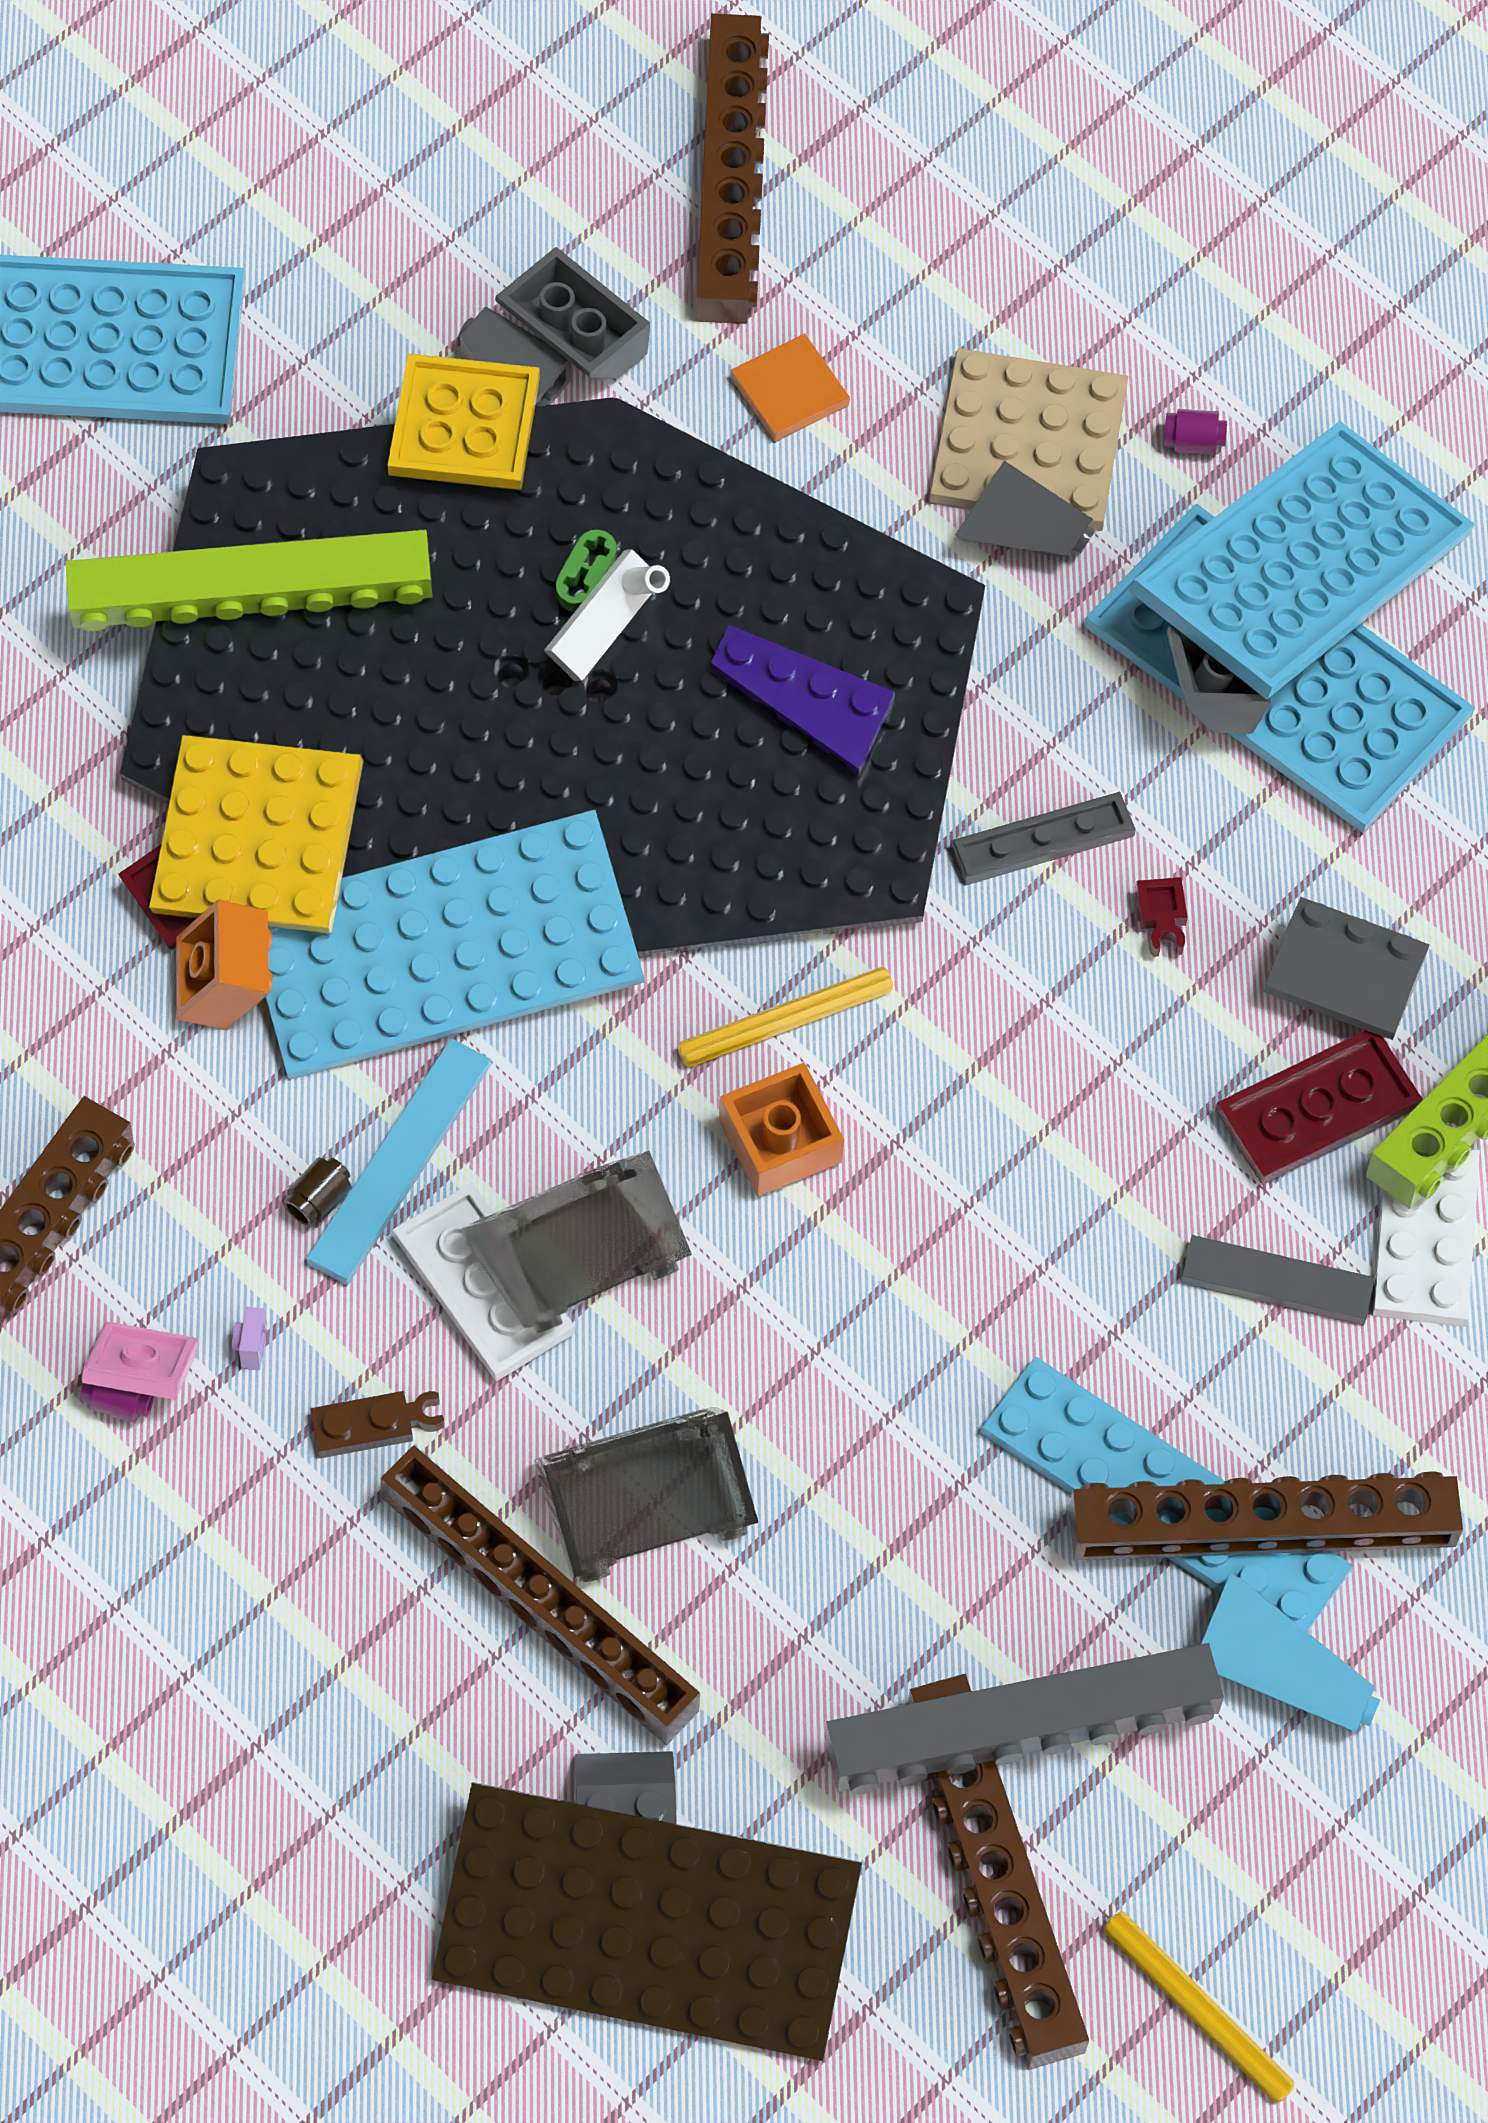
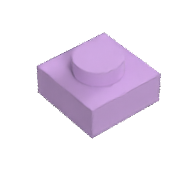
(250, 1338)

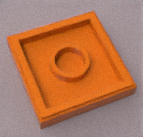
(790, 387)

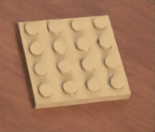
(1038, 417)

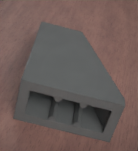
(502, 341)
(1025, 516)

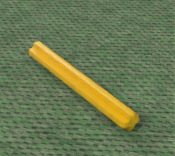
(785, 1017)
(1199, 2007)

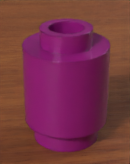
(1195, 431)
(117, 1402)

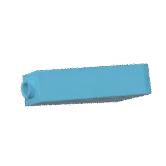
(1277, 1657)

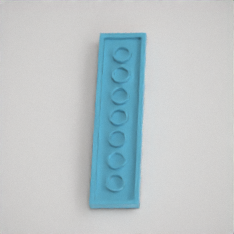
(1085, 1441)

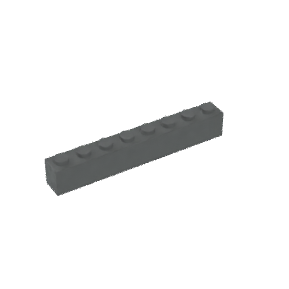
(1023, 1718)

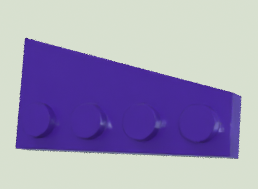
(818, 699)

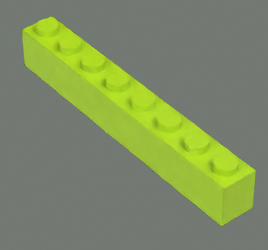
(248, 580)

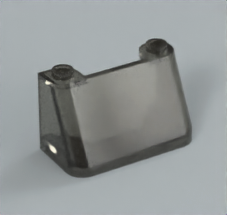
(580, 1239)
(646, 1490)

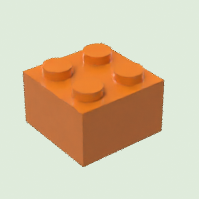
(222, 964)
(781, 1129)

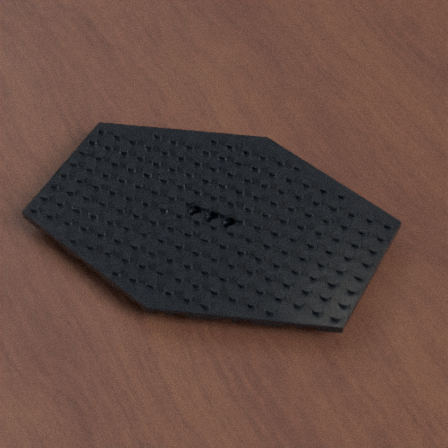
(702, 796)

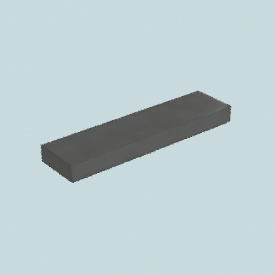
(1042, 838)
(1278, 1280)

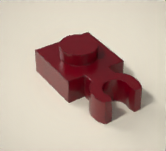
(1163, 908)

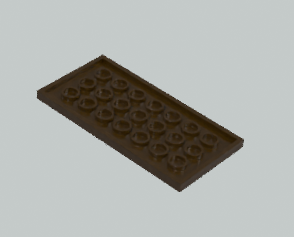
(647, 1921)

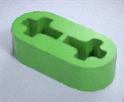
(578, 566)

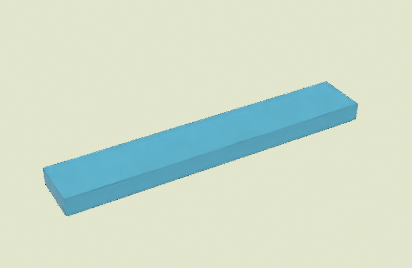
(398, 1162)

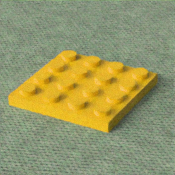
(257, 831)

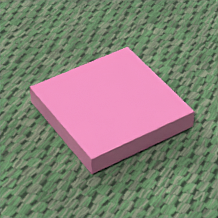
(140, 1360)

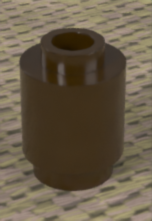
(318, 1191)

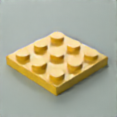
(464, 421)

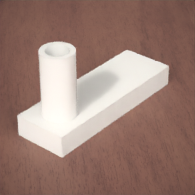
(605, 613)

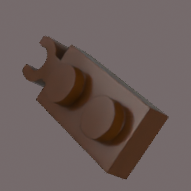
(372, 1422)

